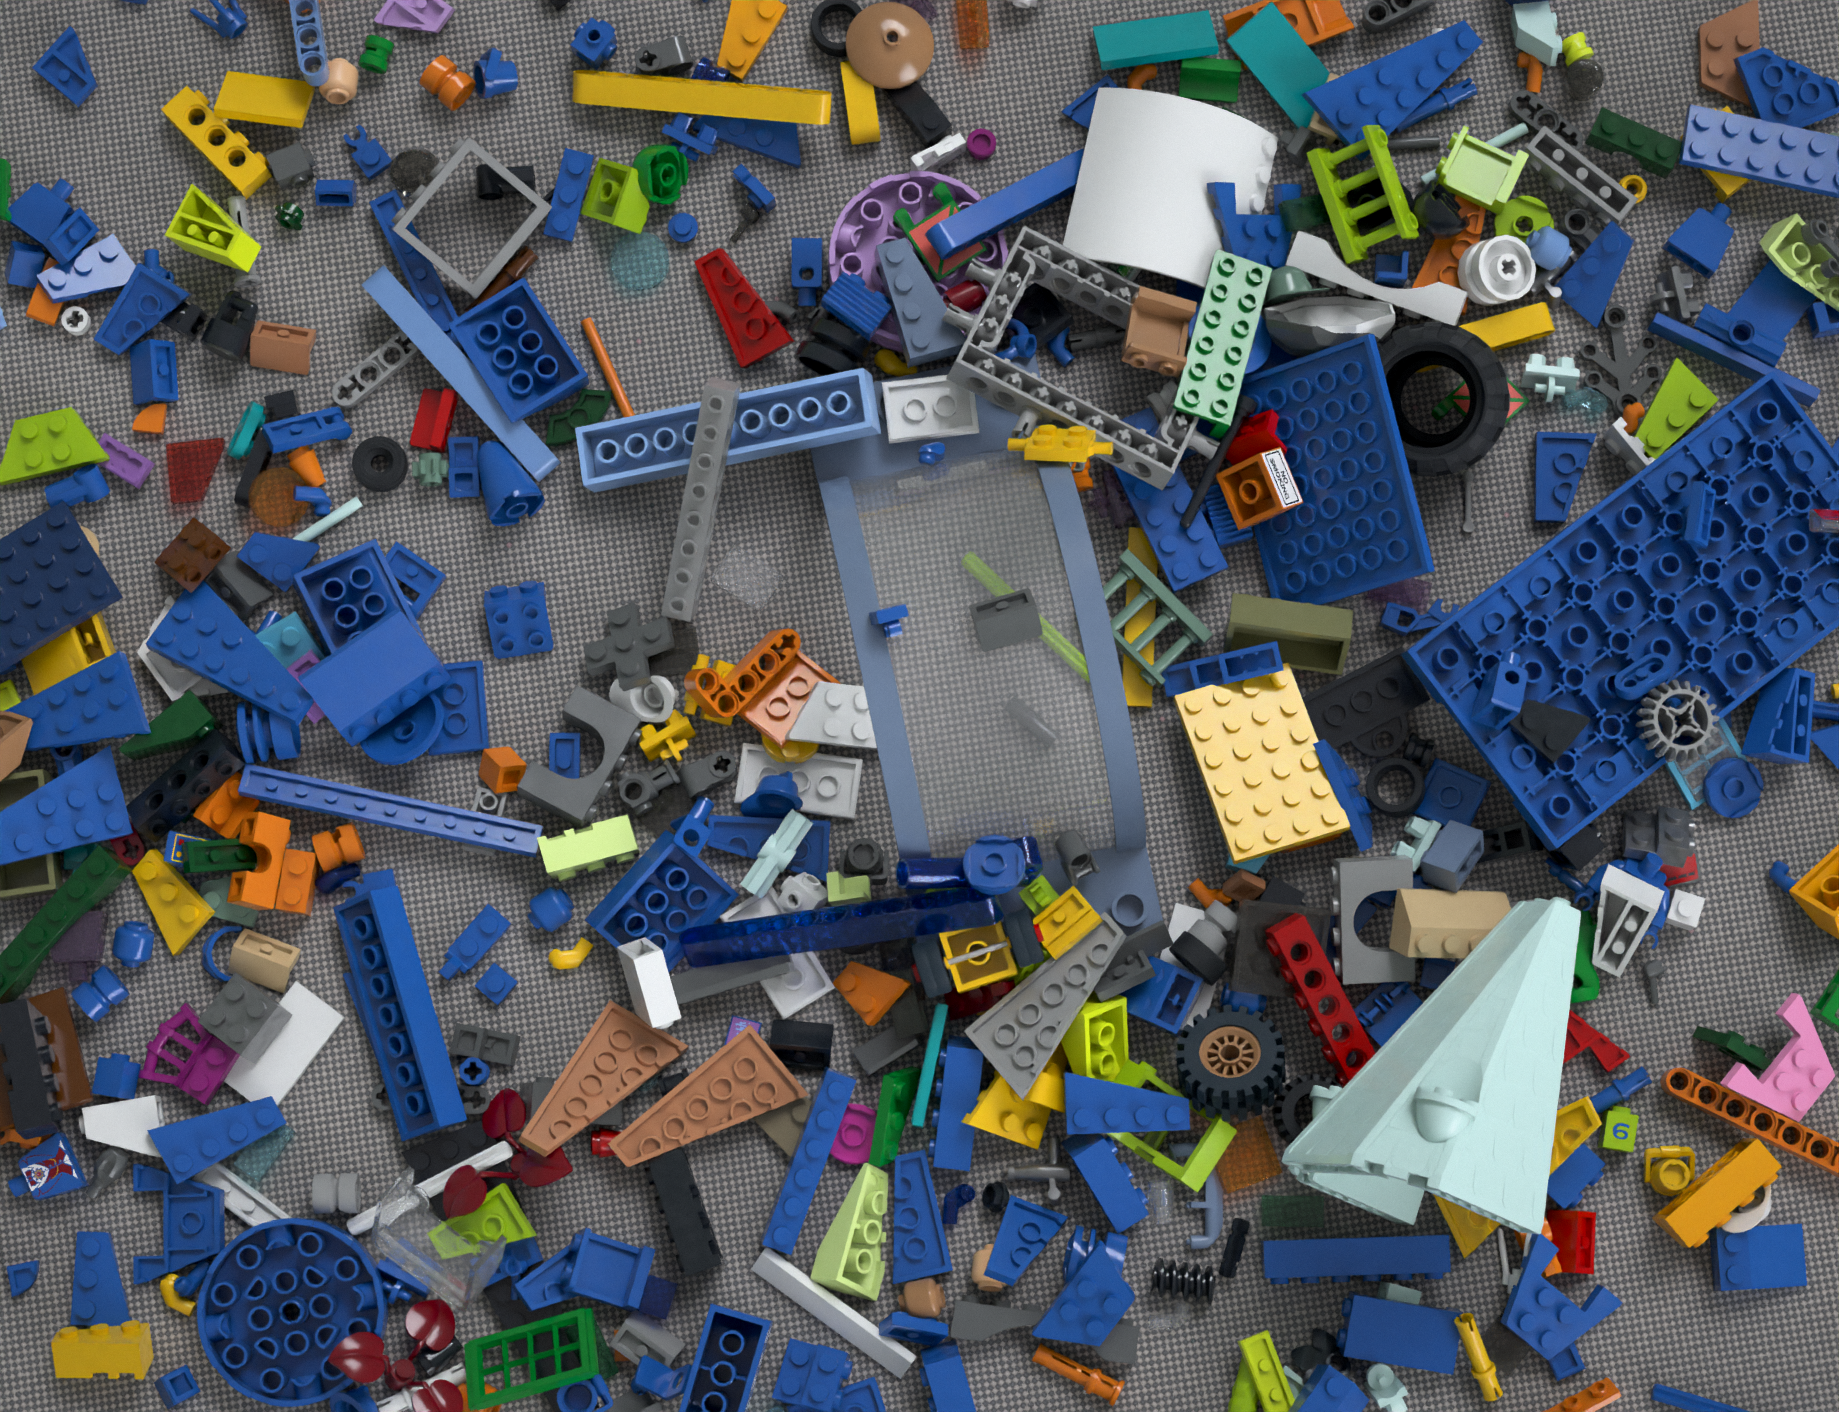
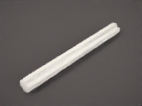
(437, 1183)

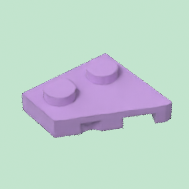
(415, 14)

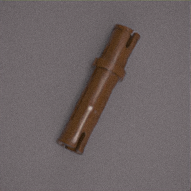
(510, 274)

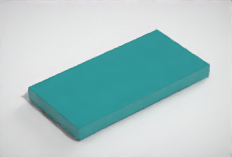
(1155, 40)
(1279, 62)
(929, 1065)

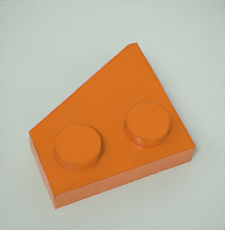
(869, 990)

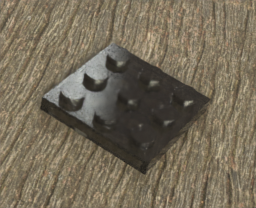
(1252, 963)

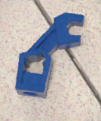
(1422, 622)

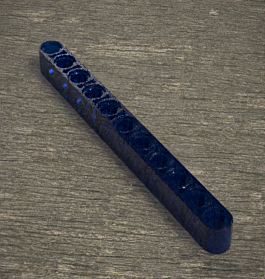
(840, 926)

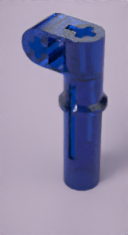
(949, 871)

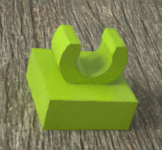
(1038, 895)

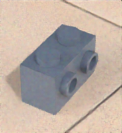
(1452, 856)

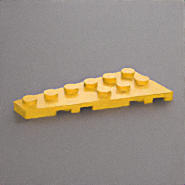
(1010, 1117)
(1572, 1127)

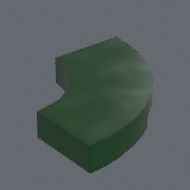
(588, 410)

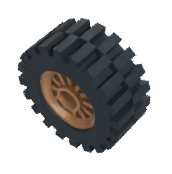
(1245, 1081)

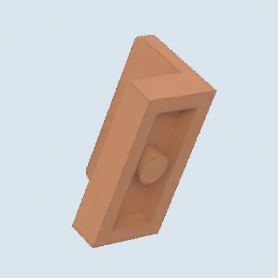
(281, 347)

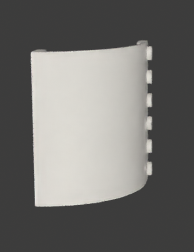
(1147, 177)

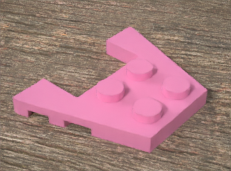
(1797, 1072)

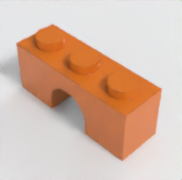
(268, 839)

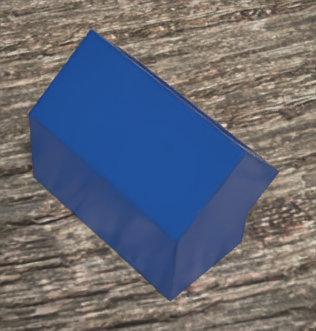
(335, 187)

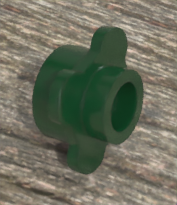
(289, 216)

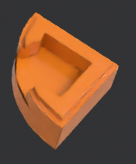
(151, 419)

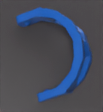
(207, 960)

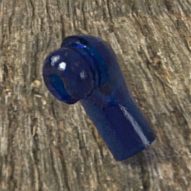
(334, 879)
(954, 1200)

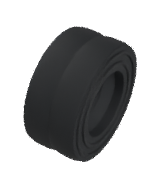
(371, 449)

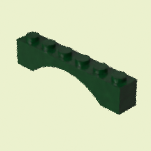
(86, 887)

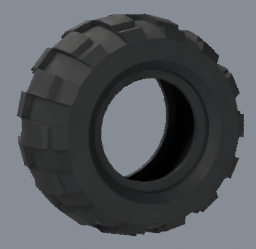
(1486, 380)

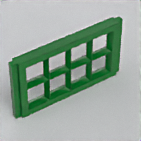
(587, 1351)

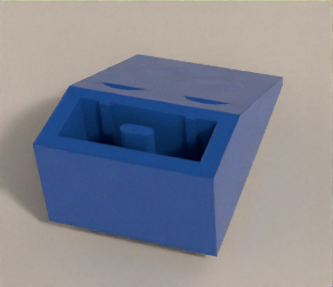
(1166, 998)

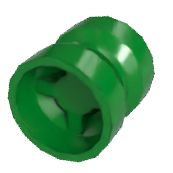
(376, 54)

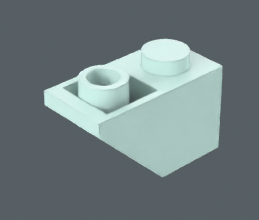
(1535, 31)

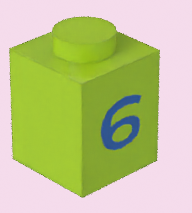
(1618, 1130)

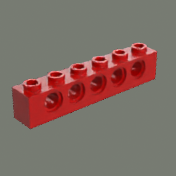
(1326, 985)

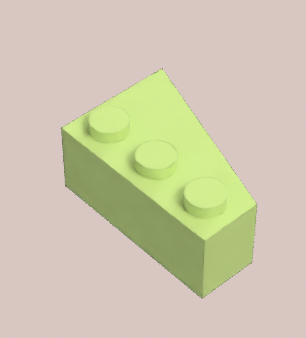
(589, 848)

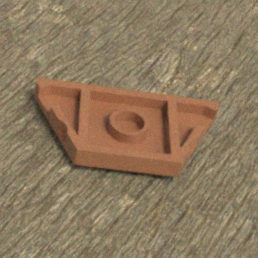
(1720, 43)

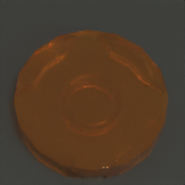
(273, 497)

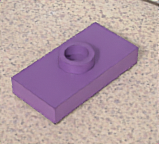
(125, 461)

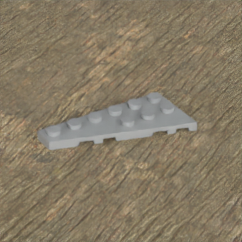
(1034, 1016)

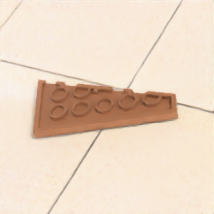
(607, 1067)
(723, 1091)

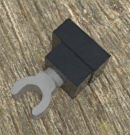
(284, 403)

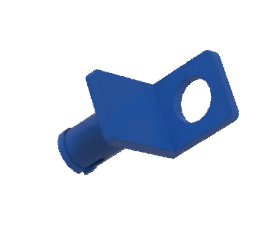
(693, 827)
(659, 1379)

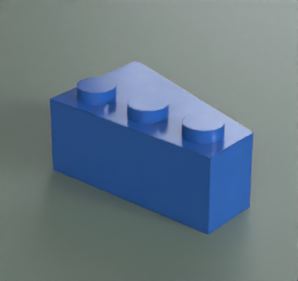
(1107, 1179)

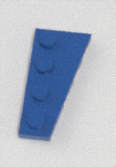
(1116, 1108)
(209, 1138)

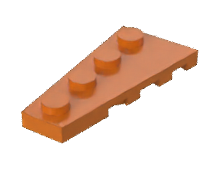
(1444, 255)

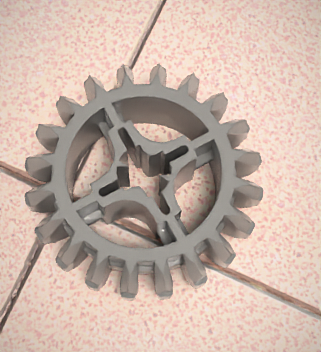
(1699, 730)

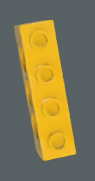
(244, 178)

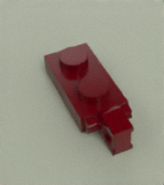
(976, 1000)

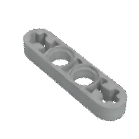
(375, 361)

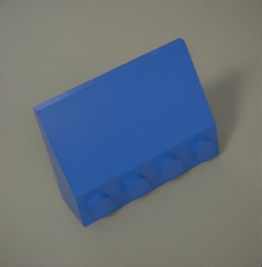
(519, 352)
(350, 594)
(375, 677)
(661, 900)

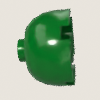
(661, 173)

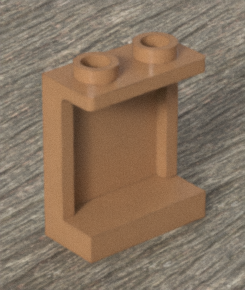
(1157, 331)

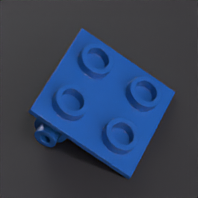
(1387, 1010)

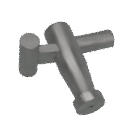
(1545, 277)
(1050, 1172)

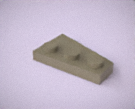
(785, 1123)

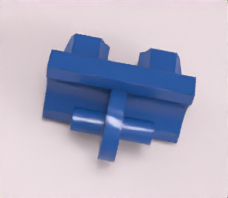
(703, 141)
(394, 1273)

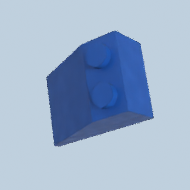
(1758, 1258)

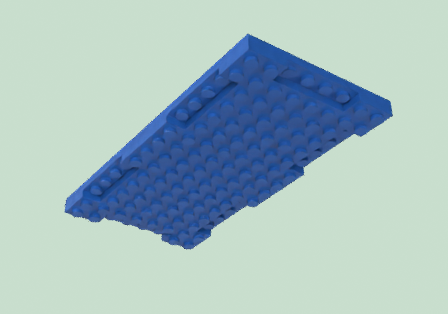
(1633, 587)

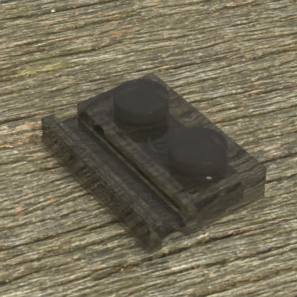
(678, 659)
(1503, 1346)

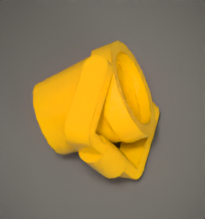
(1669, 1174)

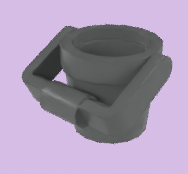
(865, 858)

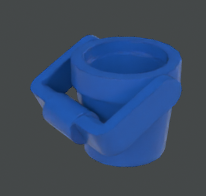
(493, 75)
(584, 1396)

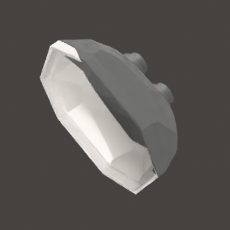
(1324, 322)

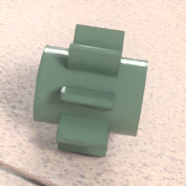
(430, 469)

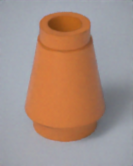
(307, 466)

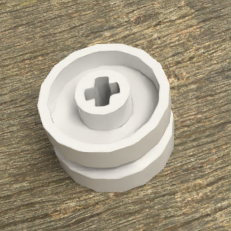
(1496, 270)

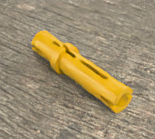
(1482, 1367)

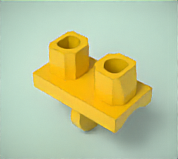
(668, 740)

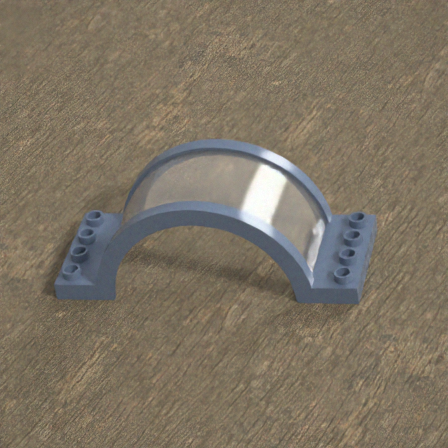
(1003, 736)

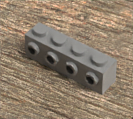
(1578, 178)

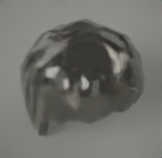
(411, 170)

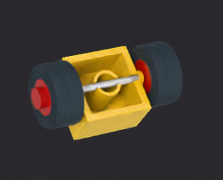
(978, 954)

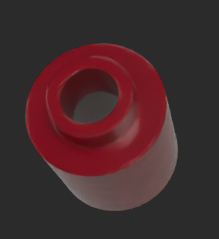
(965, 295)

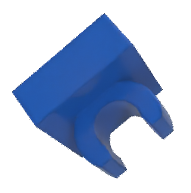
(889, 618)

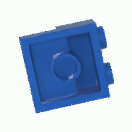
(812, 1376)

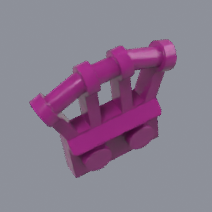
(205, 1067)

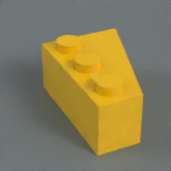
(103, 1350)

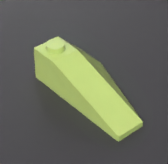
(1799, 260)
(852, 1247)

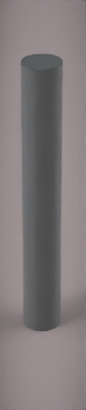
(1413, 142)

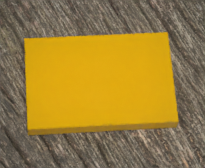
(264, 99)

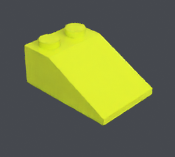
(1098, 1038)

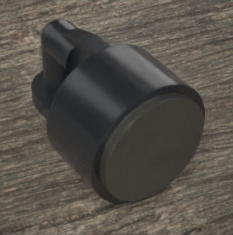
(222, 336)

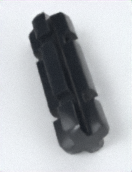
(1234, 1248)

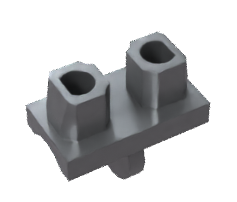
(1672, 297)

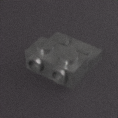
(1663, 834)

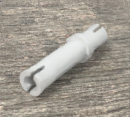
(402, 1400)

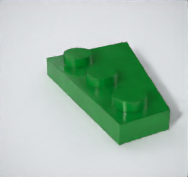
(893, 1108)

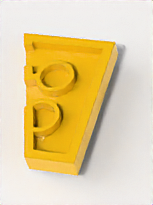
(172, 900)

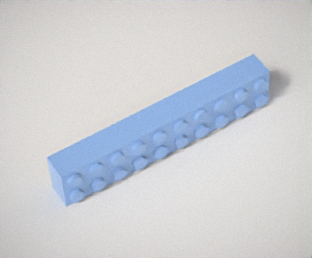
(764, 425)

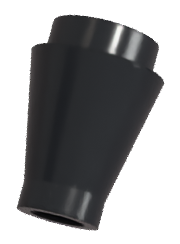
(435, 1361)

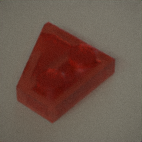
(192, 468)

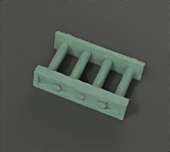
(1172, 611)

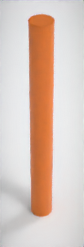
(607, 367)

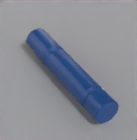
(1566, 878)

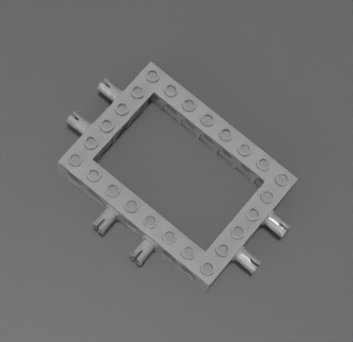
(1041, 403)

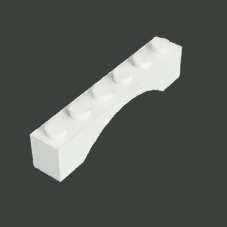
(1318, 258)

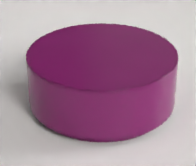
(981, 144)

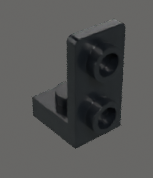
(186, 320)

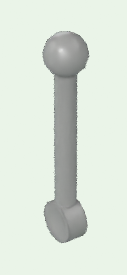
(1467, 526)

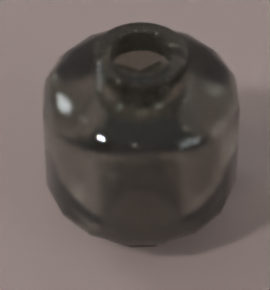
(1583, 79)

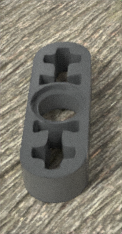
(1544, 110)

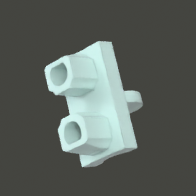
(1550, 379)
(1424, 833)
(1385, 1388)

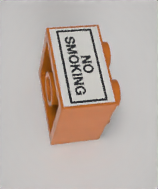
(1259, 488)

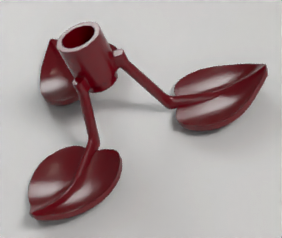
(506, 1114)
(362, 1358)

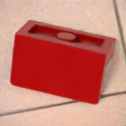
(434, 419)
(1255, 437)
(1575, 1237)

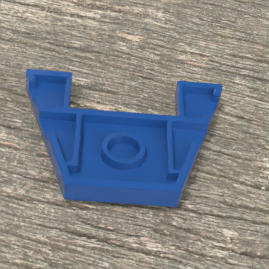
(1253, 236)
(190, 1223)
(1542, 1313)

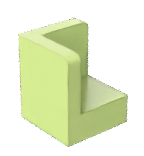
(847, 890)

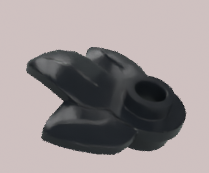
(1321, 1352)

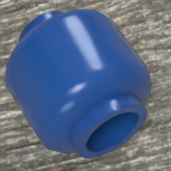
(550, 909)
(133, 943)
(1237, 999)

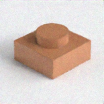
(1244, 886)

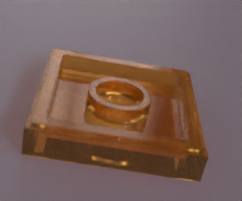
(1247, 1157)

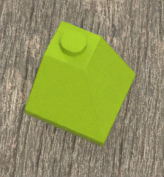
(616, 197)

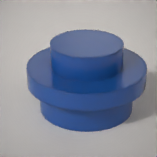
(683, 227)

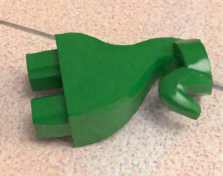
(1584, 969)

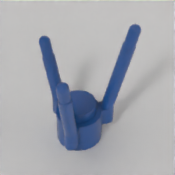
(230, 21)

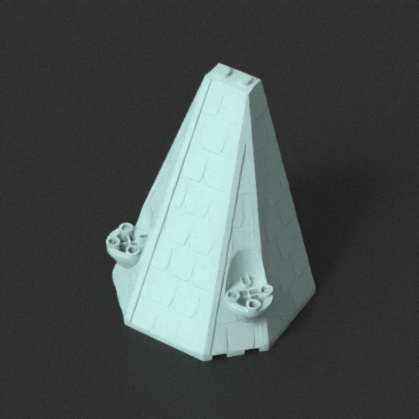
(1461, 1089)

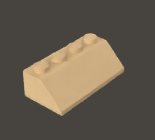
(1444, 922)

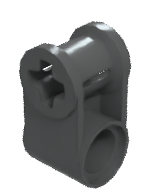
(666, 56)
(704, 775)
(1075, 857)

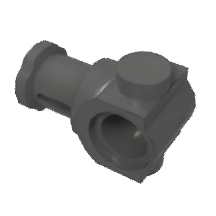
(650, 784)

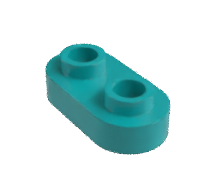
(241, 441)

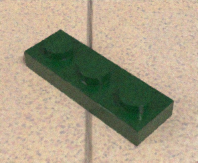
(217, 856)

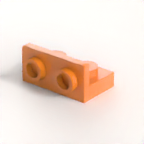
(225, 808)

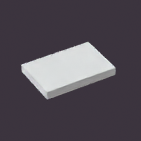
(928, 409)

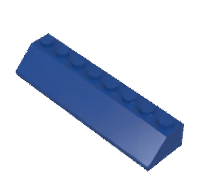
(399, 1013)

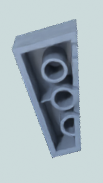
(915, 306)

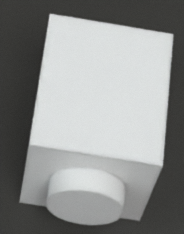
(1684, 909)

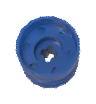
(263, 730)
(1078, 1250)

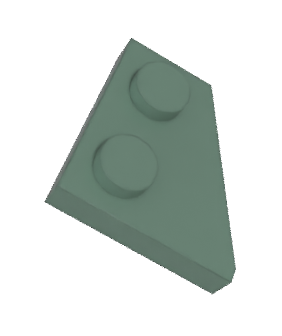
(216, 893)

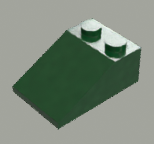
(174, 729)

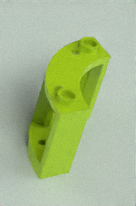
(1204, 1155)

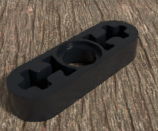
(257, 463)

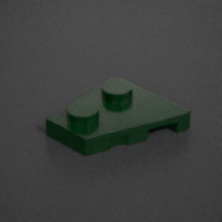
(1733, 1046)

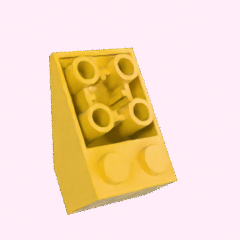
(69, 653)

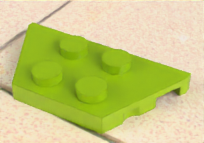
(49, 446)

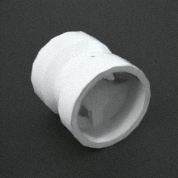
(1160, 401)

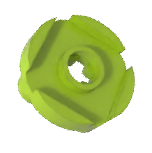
(1518, 209)

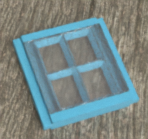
(1690, 774)

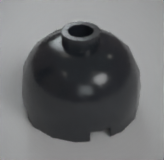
(1438, 212)

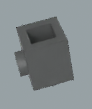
(292, 165)

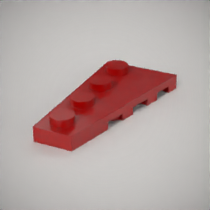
(742, 312)

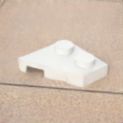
(939, 154)

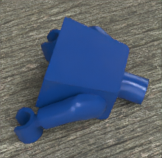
(1645, 870)

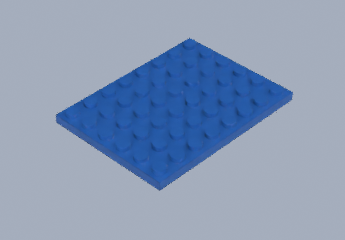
(1352, 473)

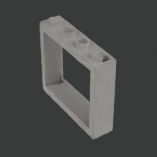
(423, 194)

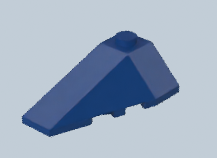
(1329, 1392)

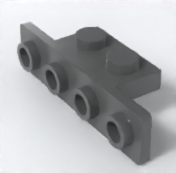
(1131, 963)

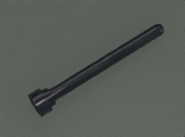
(1244, 407)

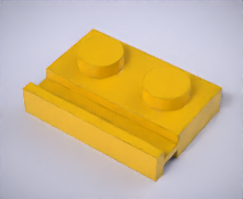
(1066, 922)

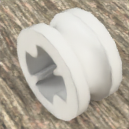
(69, 314)

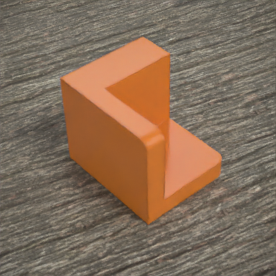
(501, 769)

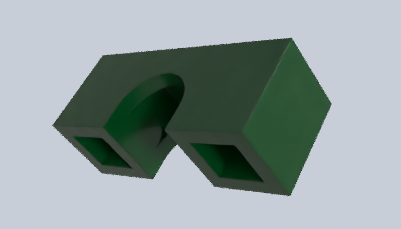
(1619, 134)

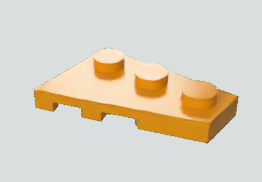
(747, 33)

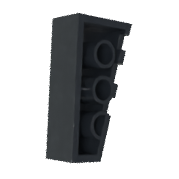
(29, 1069)
(685, 1212)

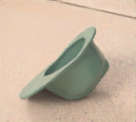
(1287, 284)

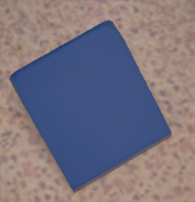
(176, 1386)

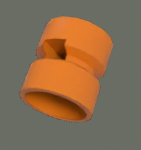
(443, 79)
(338, 847)

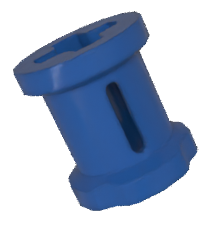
(480, 1078)

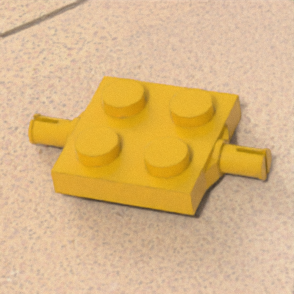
(1062, 445)

